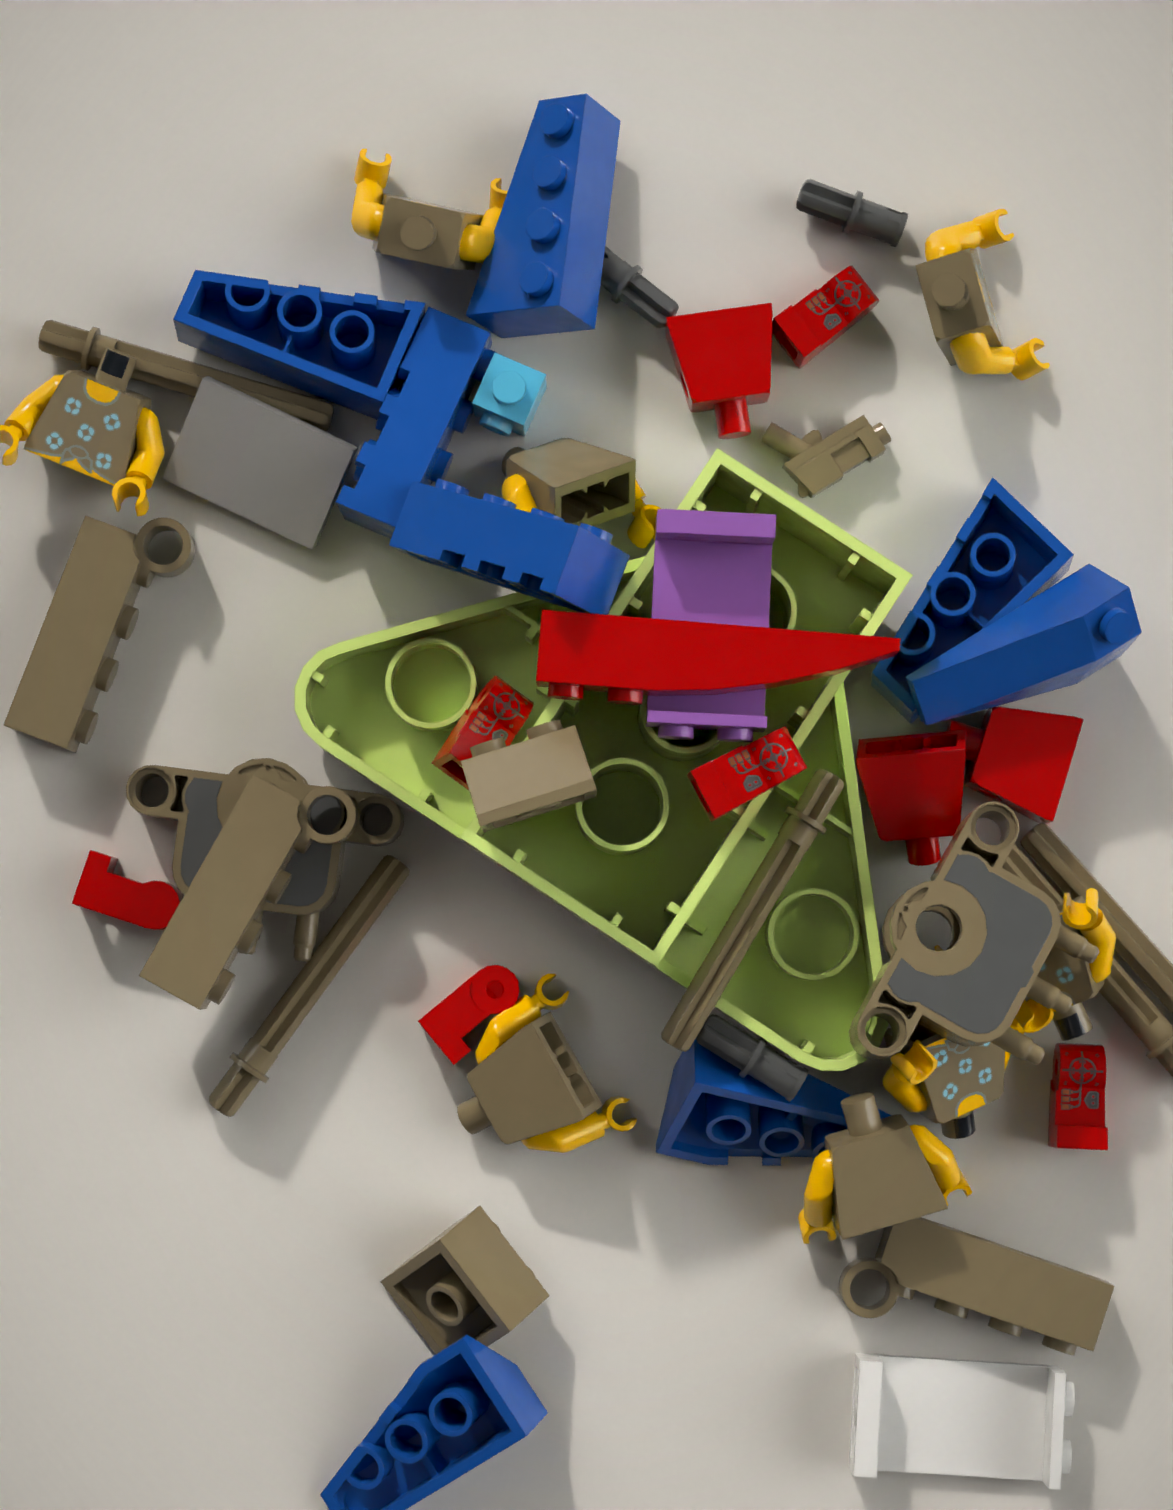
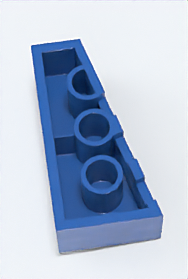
(552, 225)
(301, 336)
(418, 420)
(510, 547)
(989, 571)

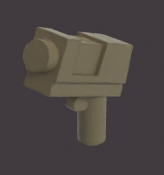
(823, 462)

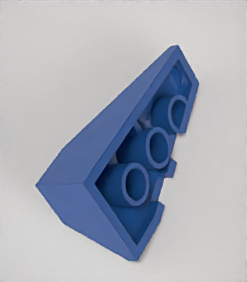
(1032, 649)
(722, 1115)
(438, 1427)

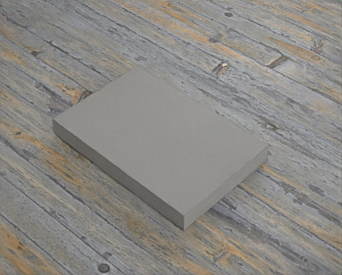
(259, 462)

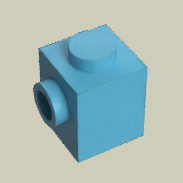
(508, 396)

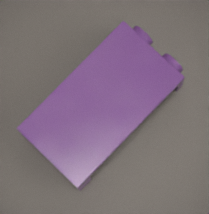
(718, 573)

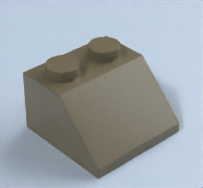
(528, 776)
(465, 1285)

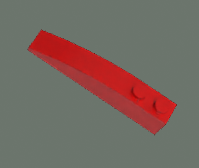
(686, 657)

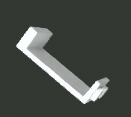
(960, 1418)

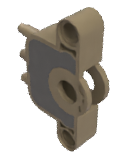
(206, 799)
(993, 960)

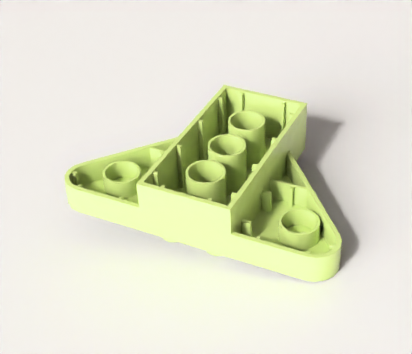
(643, 851)

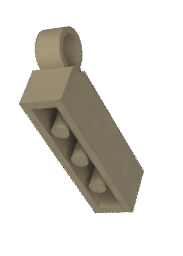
(85, 627)
(233, 887)
(985, 1278)

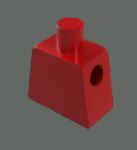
(724, 362)
(1021, 758)
(914, 788)

